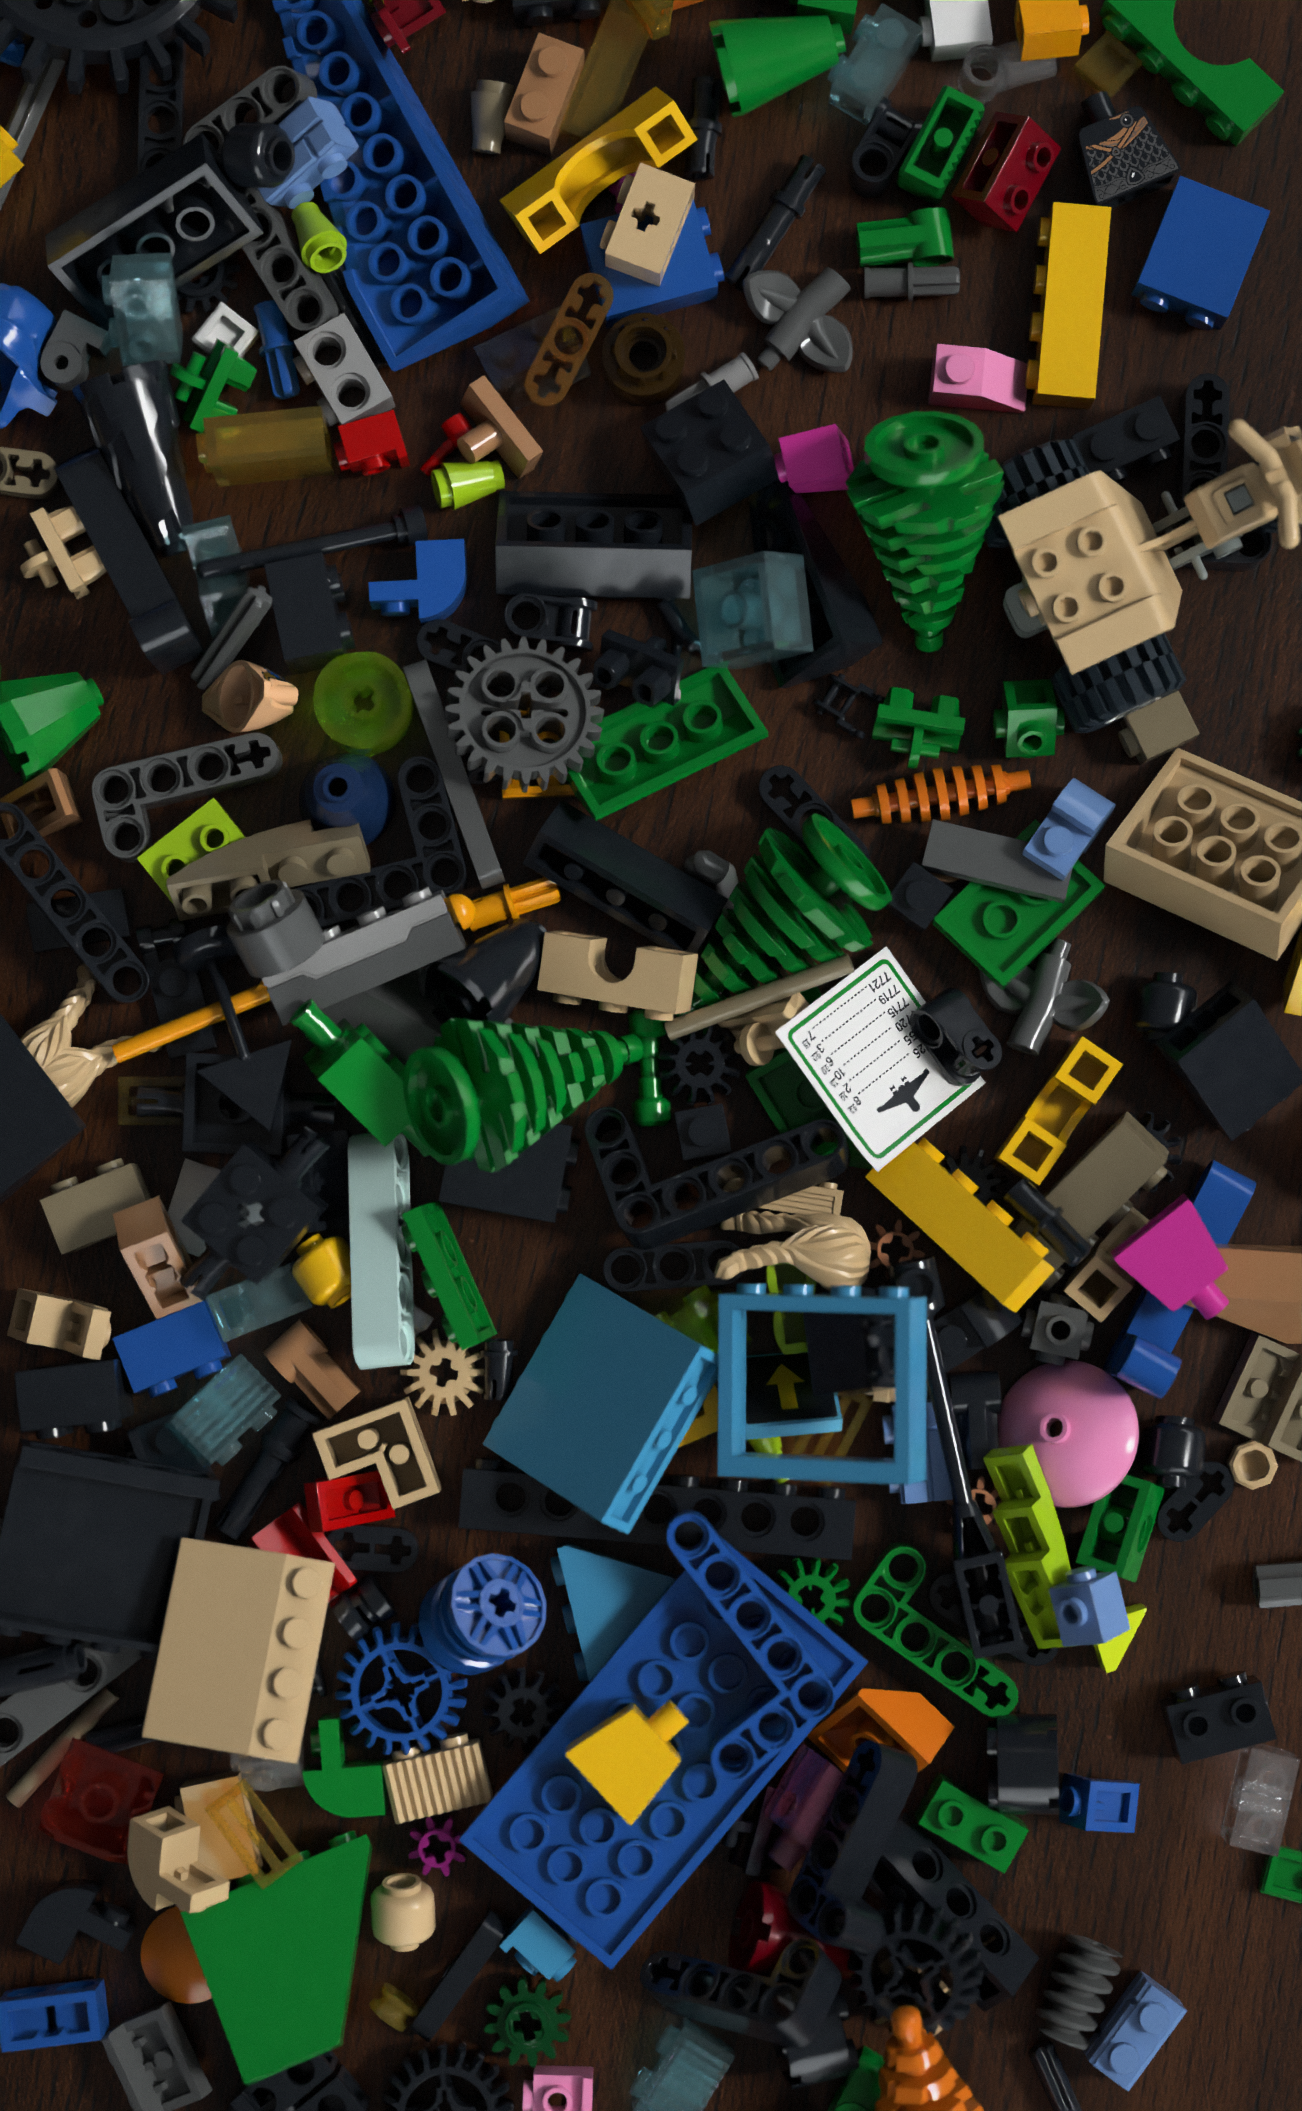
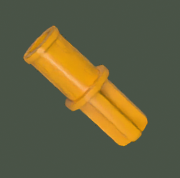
(514, 902)

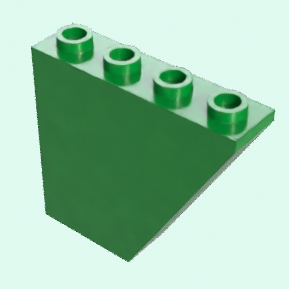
(285, 1957)

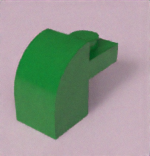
(340, 1785)

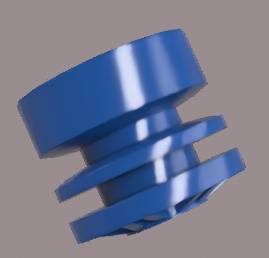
(482, 1614)

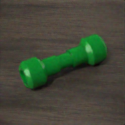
(651, 1107)

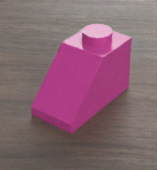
(815, 460)

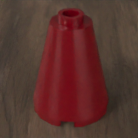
(768, 1930)

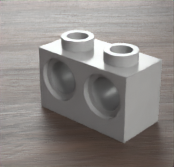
(350, 371)

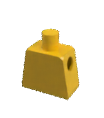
(629, 1756)

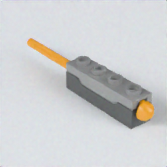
(344, 965)

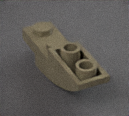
(284, 853)

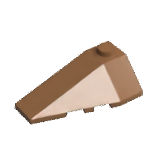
(1263, 1289)

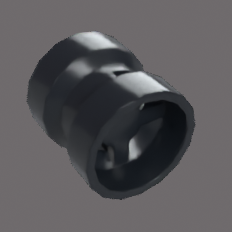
(373, 1603)

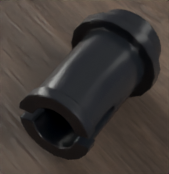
(498, 1368)

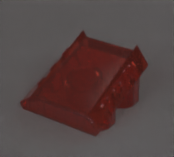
(97, 1799)

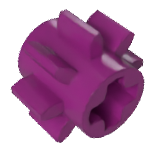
(431, 1857)

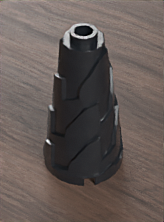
(137, 431)

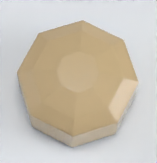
(1252, 1464)

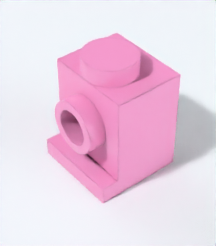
(571, 2081)

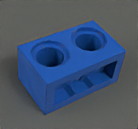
(53, 2015)

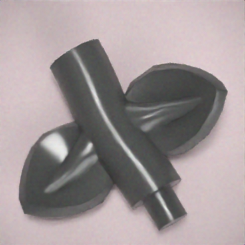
(800, 319)
(1045, 998)

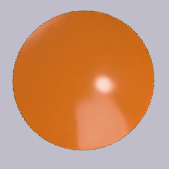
(172, 1961)

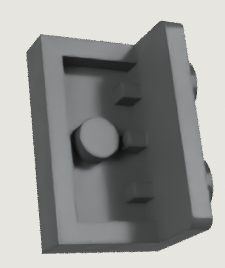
(155, 2061)

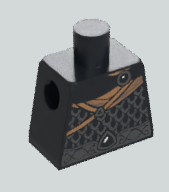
(1120, 154)

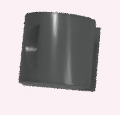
(70, 349)

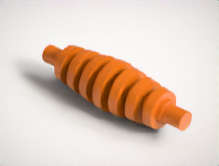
(941, 794)

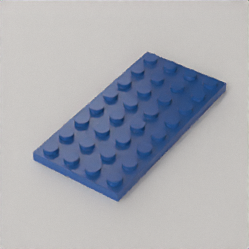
(568, 1844)

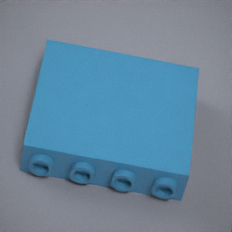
(603, 1403)

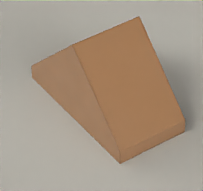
(45, 802)

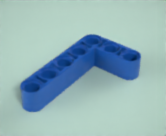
(1152, 1330)
(757, 1640)

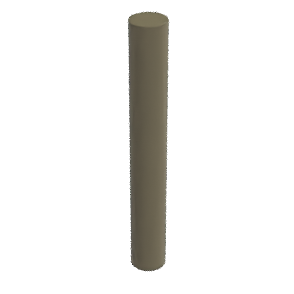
(55, 1753)

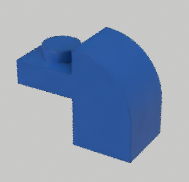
(438, 587)

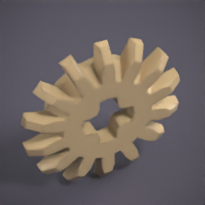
(426, 1383)

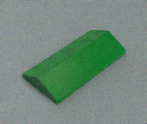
(661, 744)

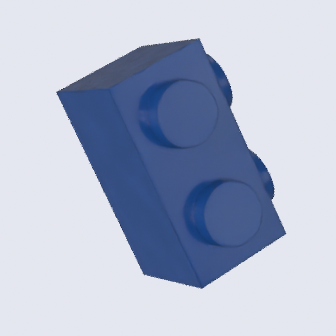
(171, 1349)

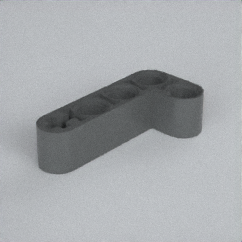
(188, 785)

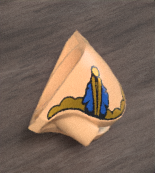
(248, 697)

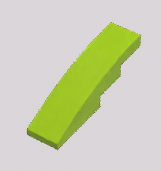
(1032, 1535)

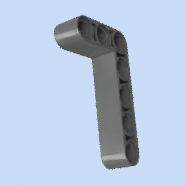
(281, 241)

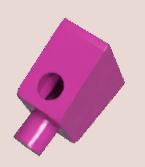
(1176, 1259)

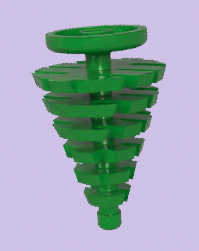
(925, 509)
(790, 912)
(501, 1085)

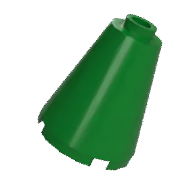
(772, 55)

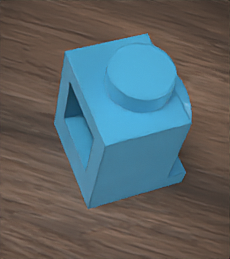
(540, 1944)

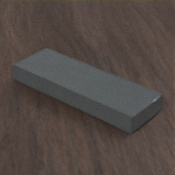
(989, 861)

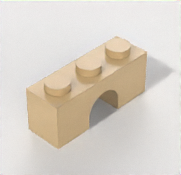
(576, 969)

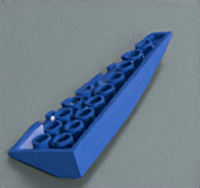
(413, 232)

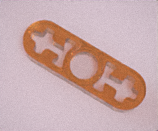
(596, 313)

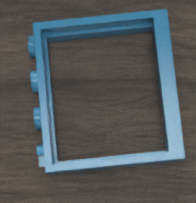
(910, 1385)

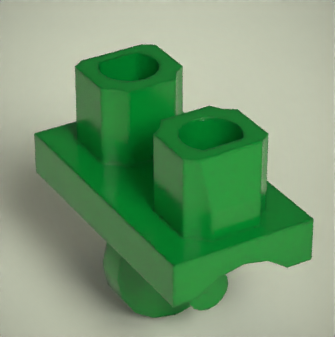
(221, 367)
(918, 731)

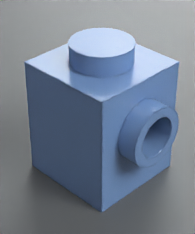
(1089, 1607)

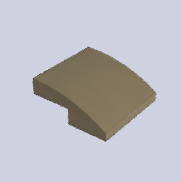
(1265, 1396)

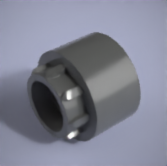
(273, 928)

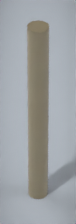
(759, 997)

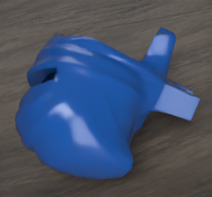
(23, 334)

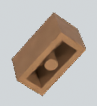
(544, 93)

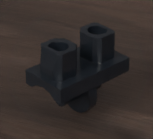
(639, 666)
(751, 1837)

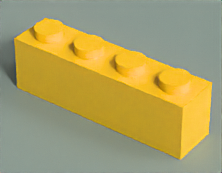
(1070, 305)
(962, 1225)

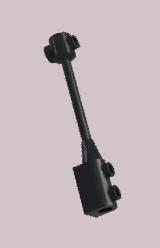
(975, 1557)

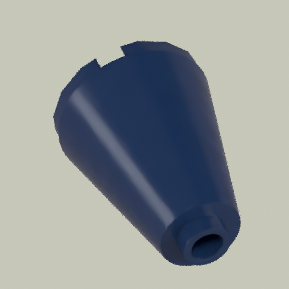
(367, 801)

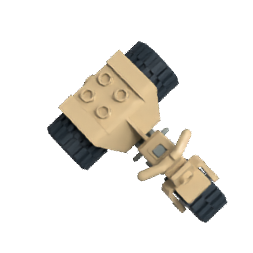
(1105, 573)

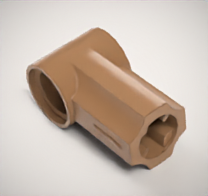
(304, 1360)

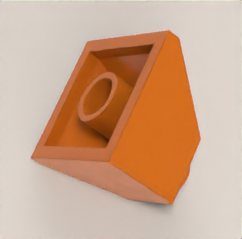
(885, 1717)

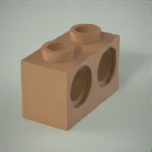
(155, 1256)

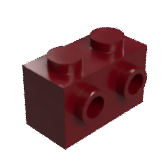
(1006, 171)

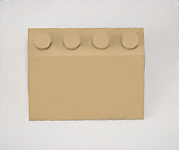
(1214, 853)
(238, 1650)

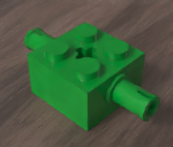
(356, 1072)

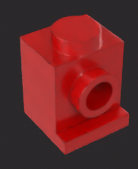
(371, 444)

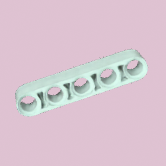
(379, 1252)

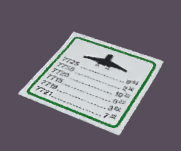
(869, 1063)

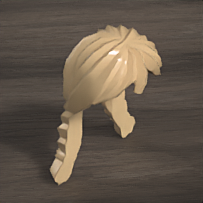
(50, 1044)
(824, 1247)

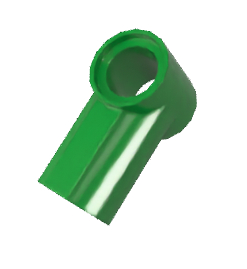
(919, 239)

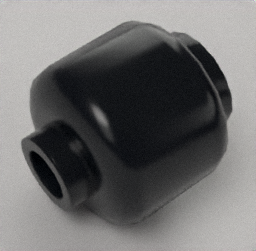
(257, 155)
(1162, 1005)
(1172, 1450)

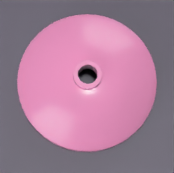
(1096, 1435)

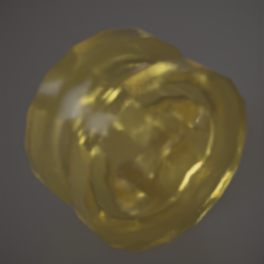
(394, 2007)

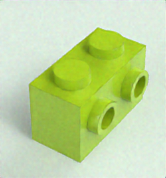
(192, 839)

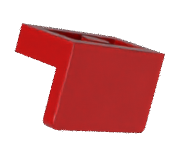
(292, 1536)

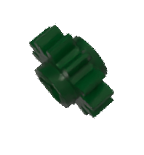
(514, 2034)

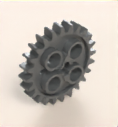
(522, 674)

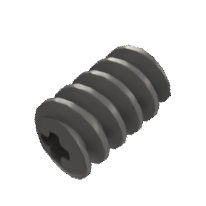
(1078, 1991)

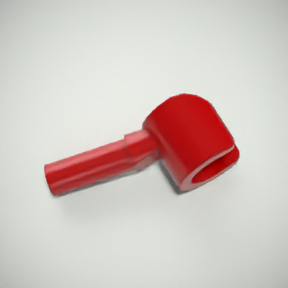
(453, 428)

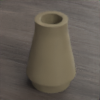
(488, 111)

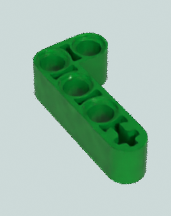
(938, 1639)

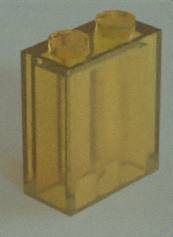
(266, 446)

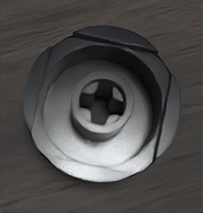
(1026, 1764)
(826, 2056)

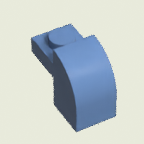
(1069, 828)

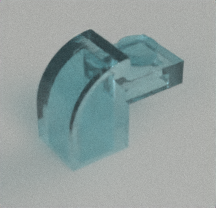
(219, 594)
(252, 1306)

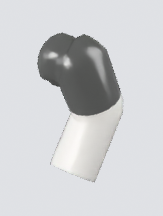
(714, 870)

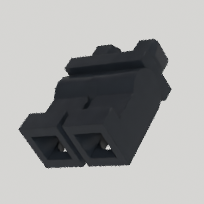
(287, 2088)

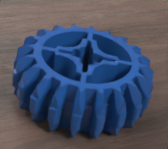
(409, 1710)

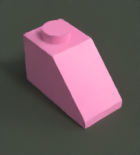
(977, 379)

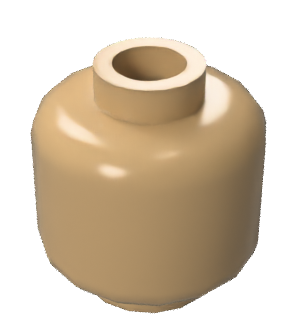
(402, 1912)

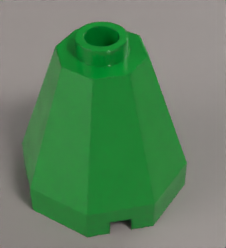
(45, 719)

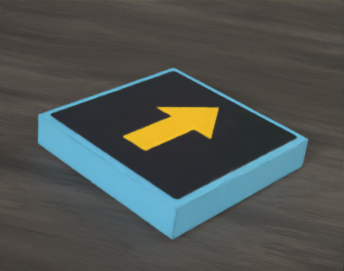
(783, 1400)

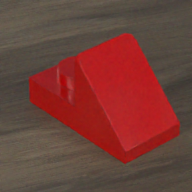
(346, 1501)

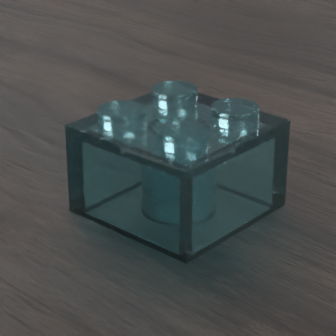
(752, 610)

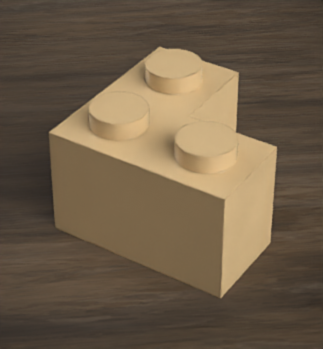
(389, 1439)

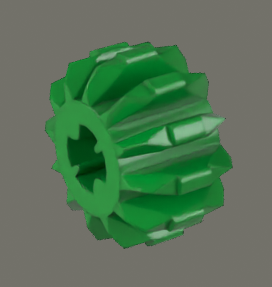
(827, 1589)

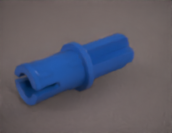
(277, 350)

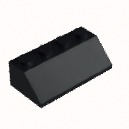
(173, 207)
(593, 545)

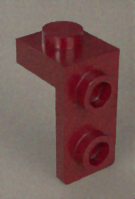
(402, 18)

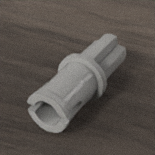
(736, 374)

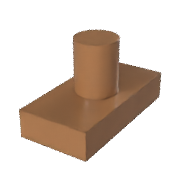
(496, 430)

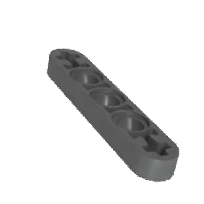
(454, 775)

